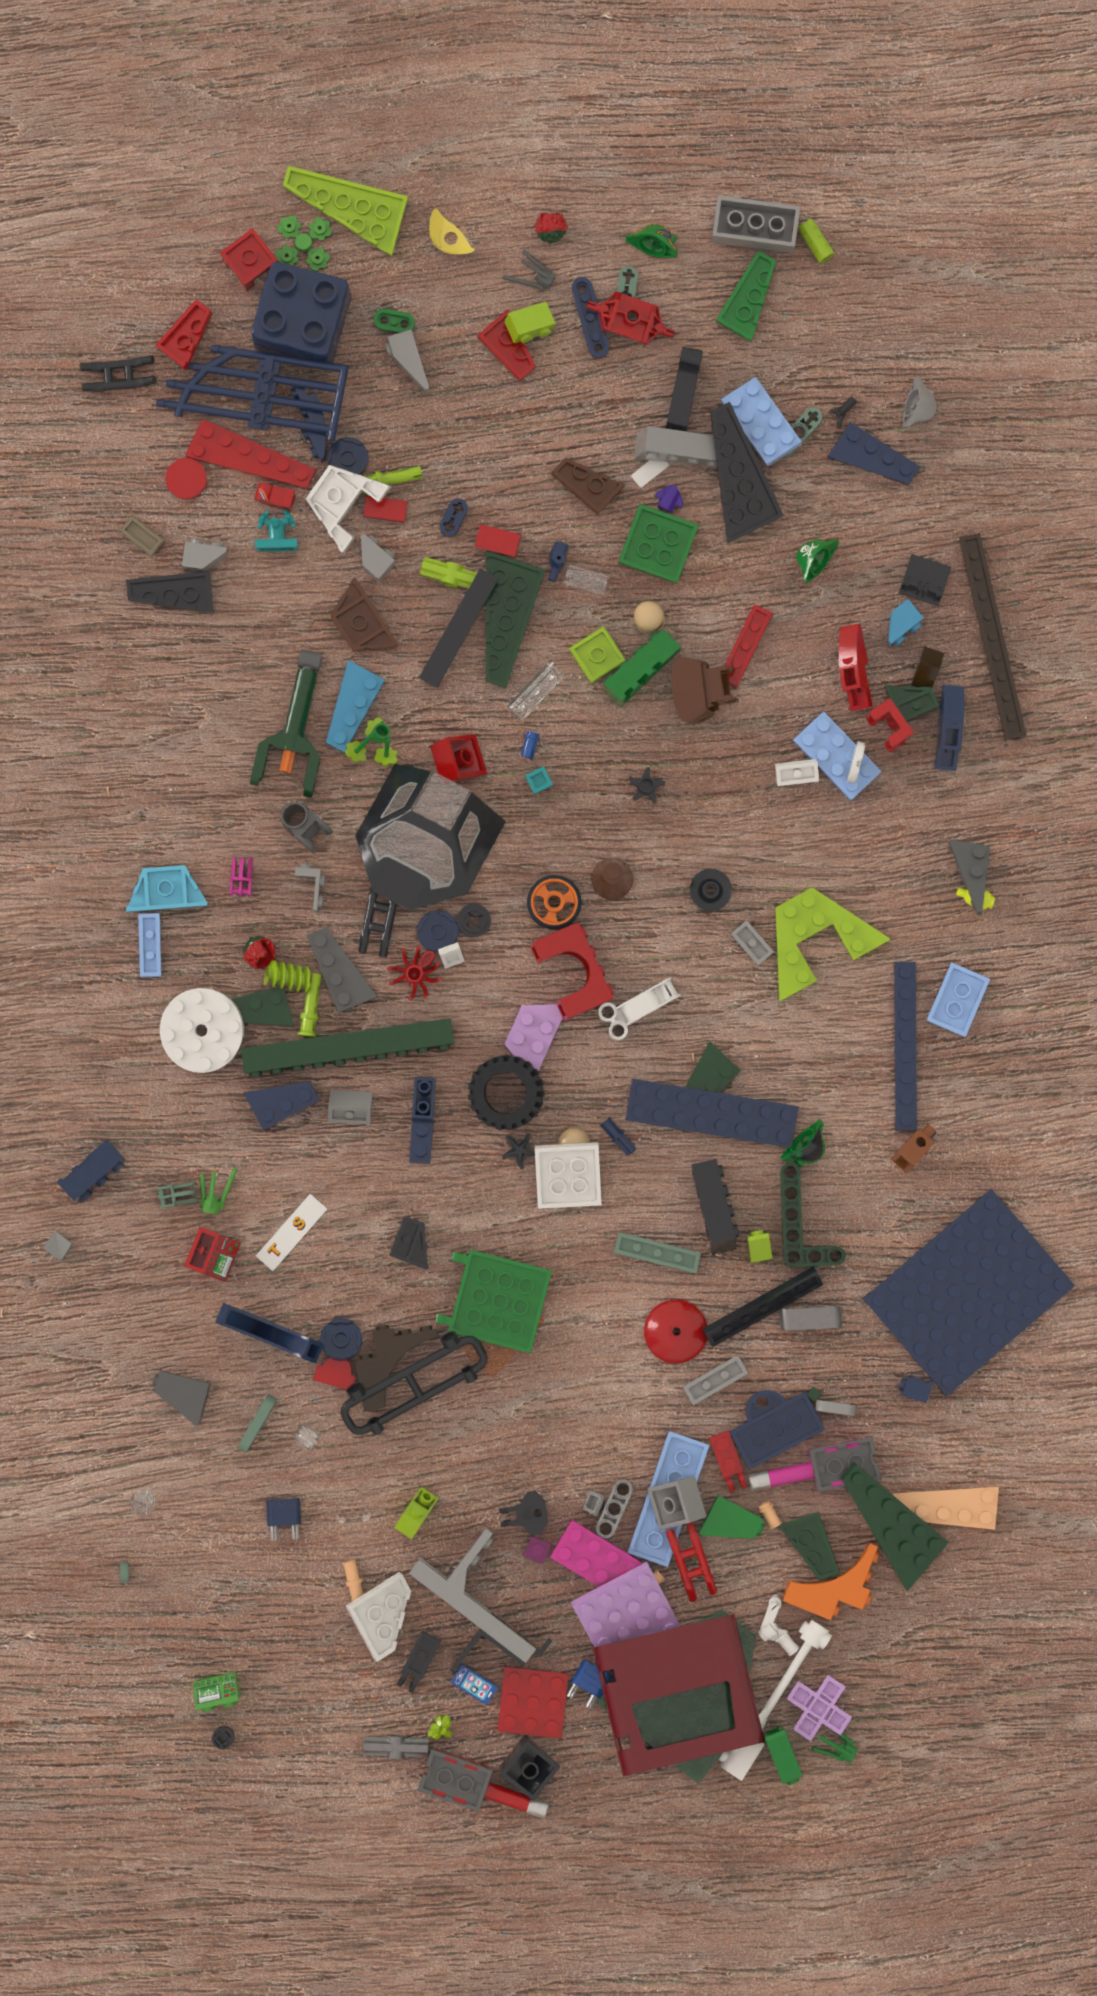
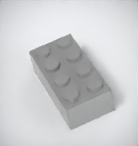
(755, 224)

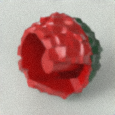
(551, 227)
(259, 952)

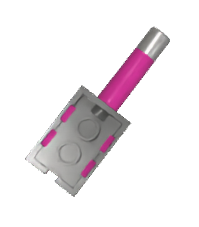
(826, 1466)

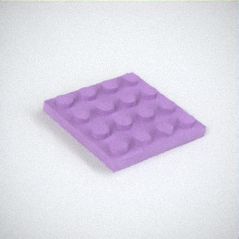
(625, 1608)

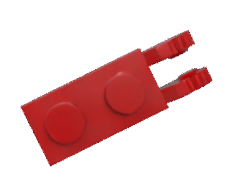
(727, 1459)

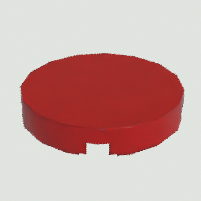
(186, 478)

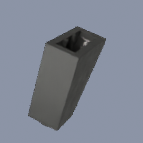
(183, 1394)

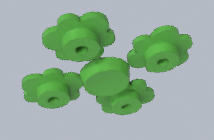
(304, 242)

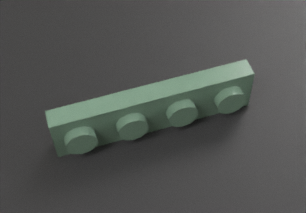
(657, 1252)

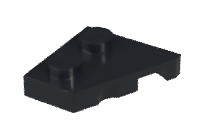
(410, 1243)

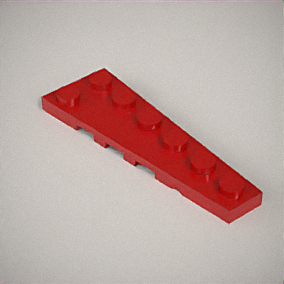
(231, 451)

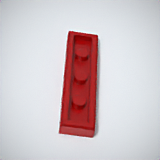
(747, 643)

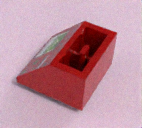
(212, 1254)

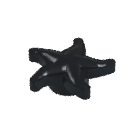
(646, 786)
(519, 1150)

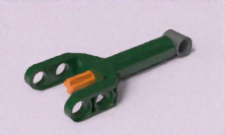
(292, 738)

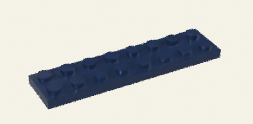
(711, 1113)

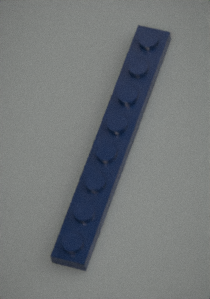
(905, 1046)

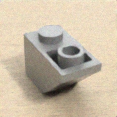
(202, 557)
(374, 559)

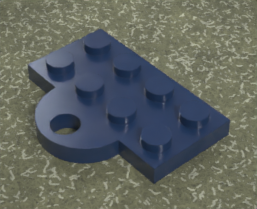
(775, 1426)

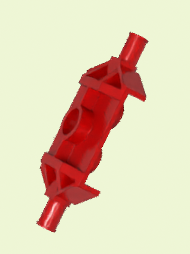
(614, 318)

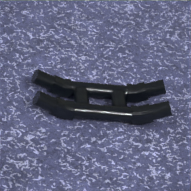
(107, 367)
(368, 926)

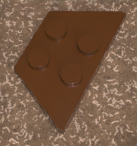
(361, 622)

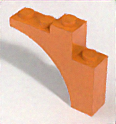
(847, 1587)

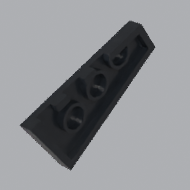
(176, 591)

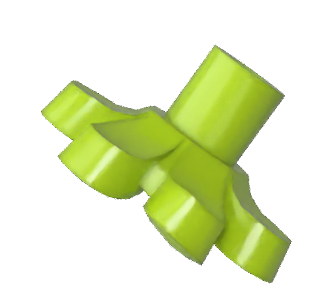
(440, 1728)

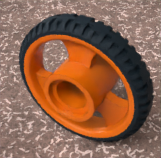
(572, 896)

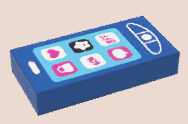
(474, 1684)

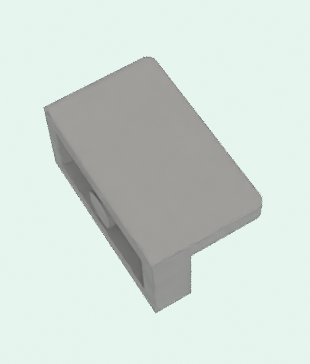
(350, 1107)

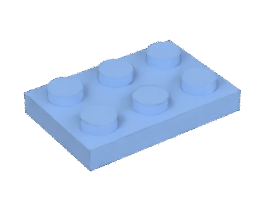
(958, 999)

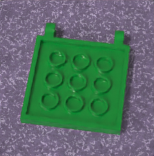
(498, 1300)

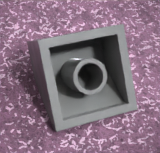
(677, 1502)

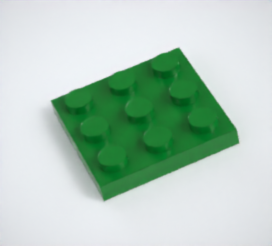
(658, 544)

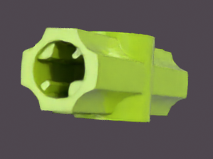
(447, 573)

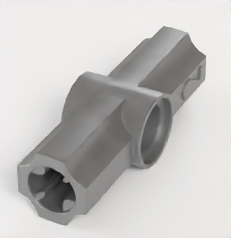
(395, 1746)

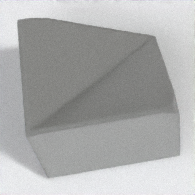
(58, 1245)

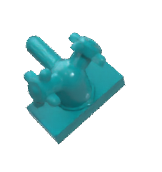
(276, 534)

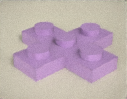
(819, 1708)

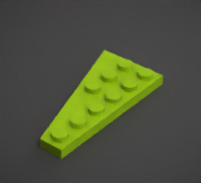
(360, 208)

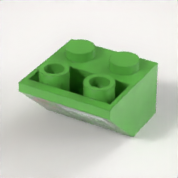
(216, 1691)

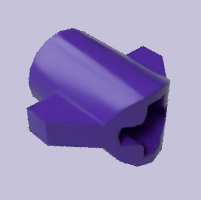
(669, 498)

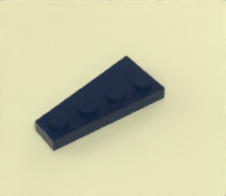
(868, 453)

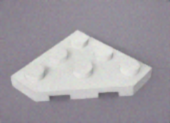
(381, 1614)

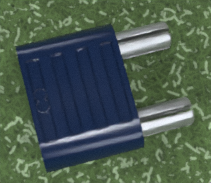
(281, 1513)

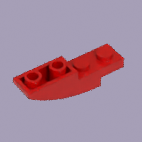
(852, 666)

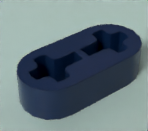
(458, 520)

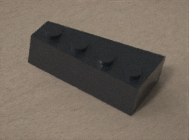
(714, 1206)

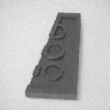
(340, 974)

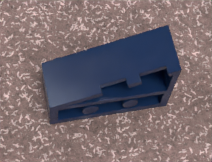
(281, 1102)
(92, 1172)

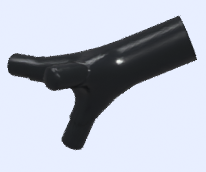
(841, 411)

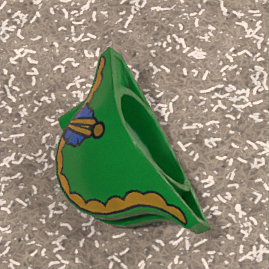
(654, 241)

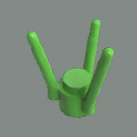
(210, 1202)

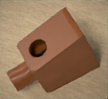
(910, 1152)

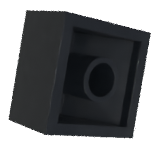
(528, 1767)

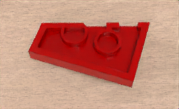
(185, 334)

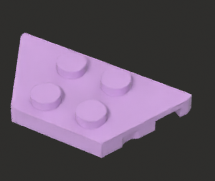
(533, 1032)

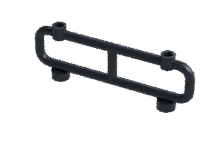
(358, 1393)

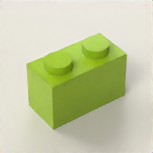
(530, 323)

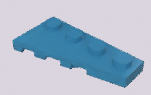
(353, 703)

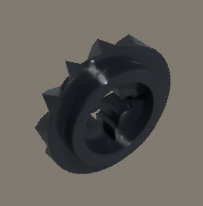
(464, 919)

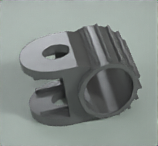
(298, 831)

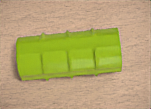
(816, 241)

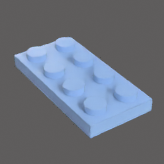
(762, 422)
(834, 754)

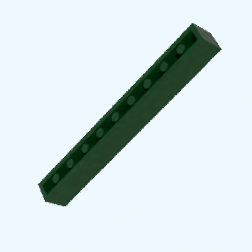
(347, 1047)

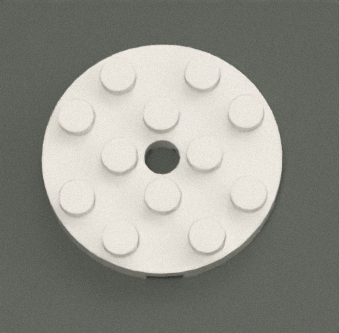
(223, 1027)

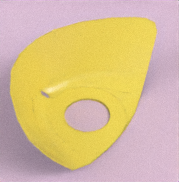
(439, 228)

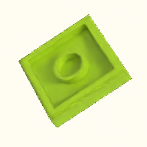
(597, 655)

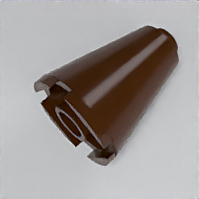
(612, 879)

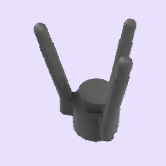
(544, 275)

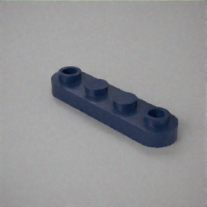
(589, 319)

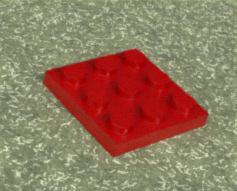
(533, 1702)

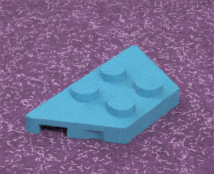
(165, 889)

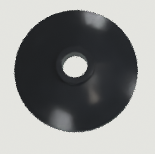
(716, 880)

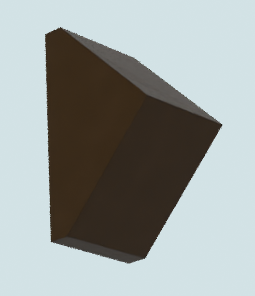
(927, 668)

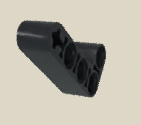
(684, 389)

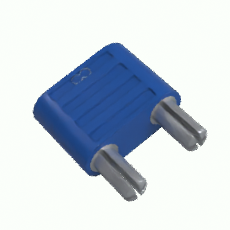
(589, 1680)

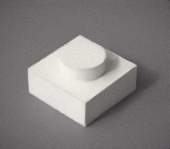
(451, 955)

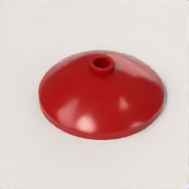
(659, 1331)

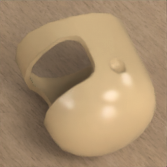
(649, 617)

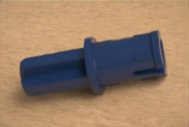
(618, 1136)

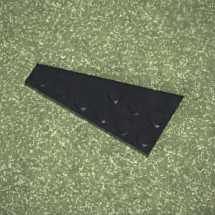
(743, 486)

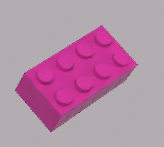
(592, 1555)

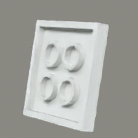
(568, 1175)

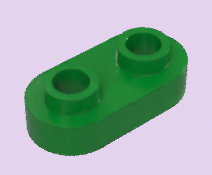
(395, 319)

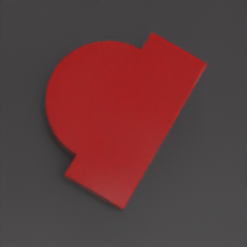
(335, 1373)

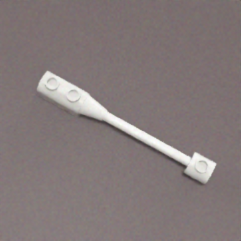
(740, 1760)

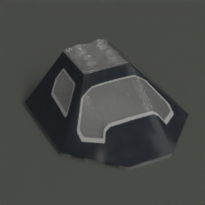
(425, 838)

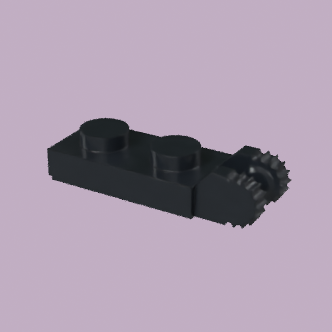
(419, 1659)

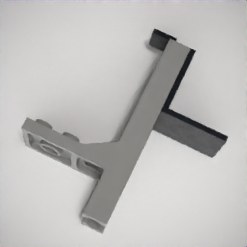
(490, 1625)

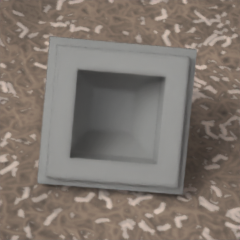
(594, 1503)

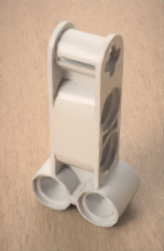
(638, 1007)

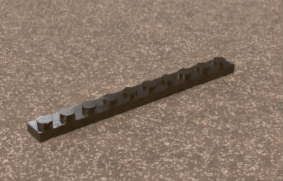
(992, 636)

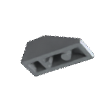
(406, 356)

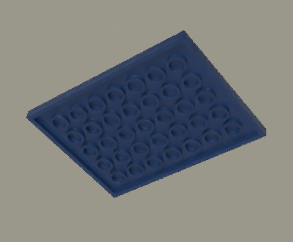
(968, 1292)

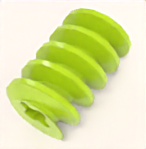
(288, 975)

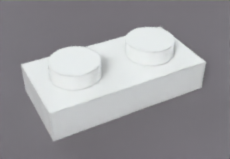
(797, 772)

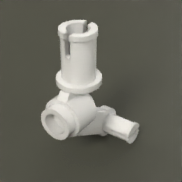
(770, 1631)

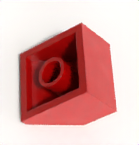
(458, 758)

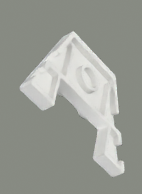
(334, 497)

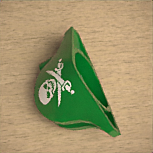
(815, 556)

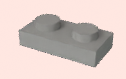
(752, 943)

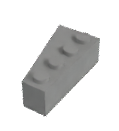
(675, 447)

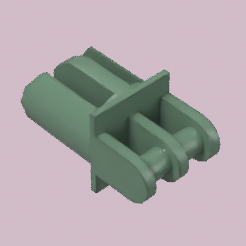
(162, 1197)

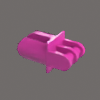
(241, 878)

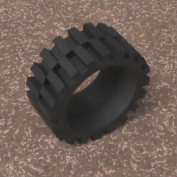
(532, 1083)

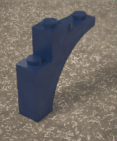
(269, 1332)

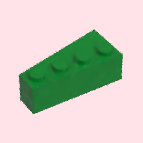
(641, 667)

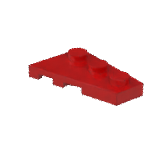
(500, 344)

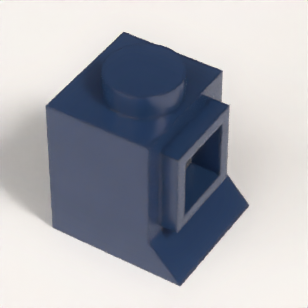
(915, 1388)

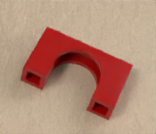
(573, 942)

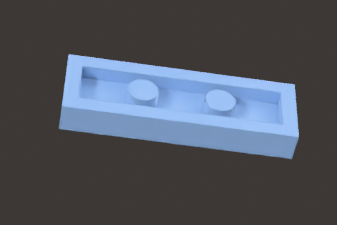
(150, 945)

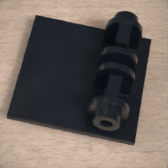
(925, 580)

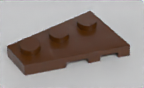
(588, 486)

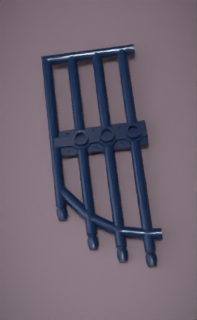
(264, 391)

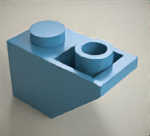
(902, 621)

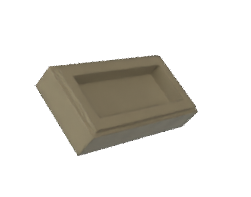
(141, 536)

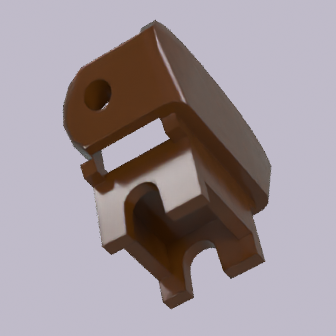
(698, 687)

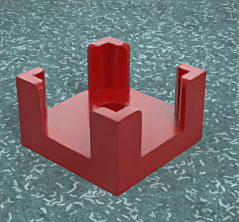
(248, 258)
(894, 720)

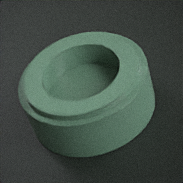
(124, 1572)

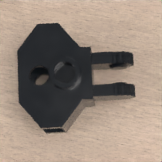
(525, 1513)

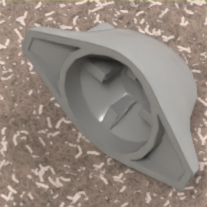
(919, 404)

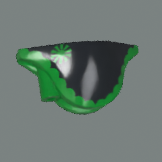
(807, 1146)

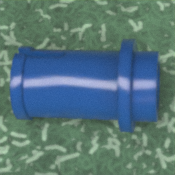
(530, 744)

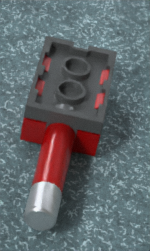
(468, 1782)

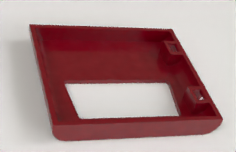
(673, 1664)

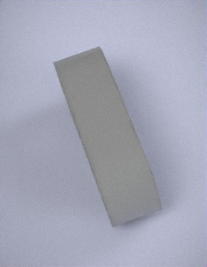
(833, 1407)

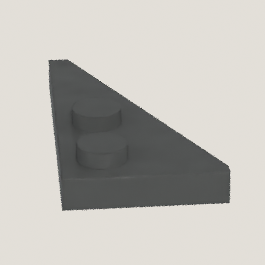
(973, 865)

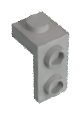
(308, 872)

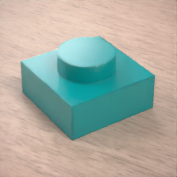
(538, 780)

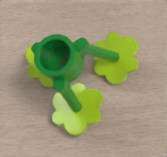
(379, 734)

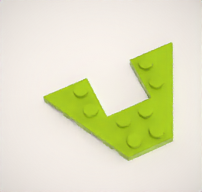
(805, 917)

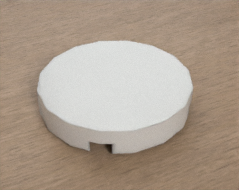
(856, 762)

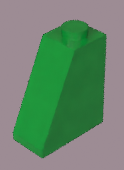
(731, 1520)
(782, 1755)

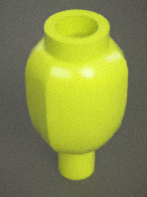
(988, 899)

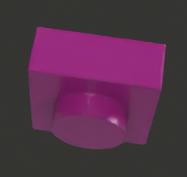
(537, 1550)

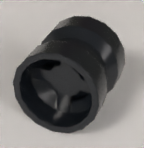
(226, 1736)

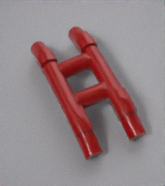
(697, 1550)

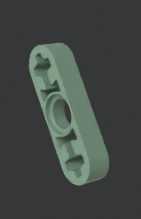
(813, 425)
(257, 1423)

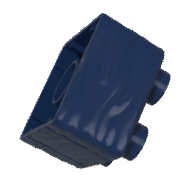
(301, 313)

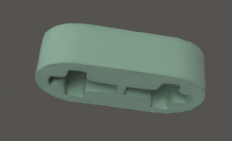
(633, 281)

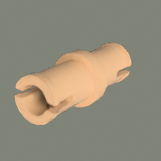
(353, 1579)

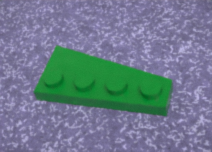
(747, 299)

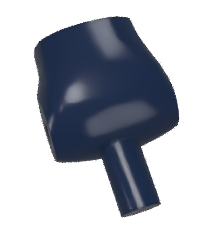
(557, 559)

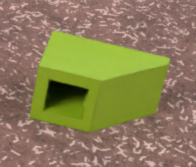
(759, 1246)
(416, 1512)

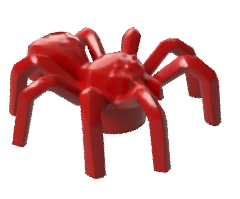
(415, 973)

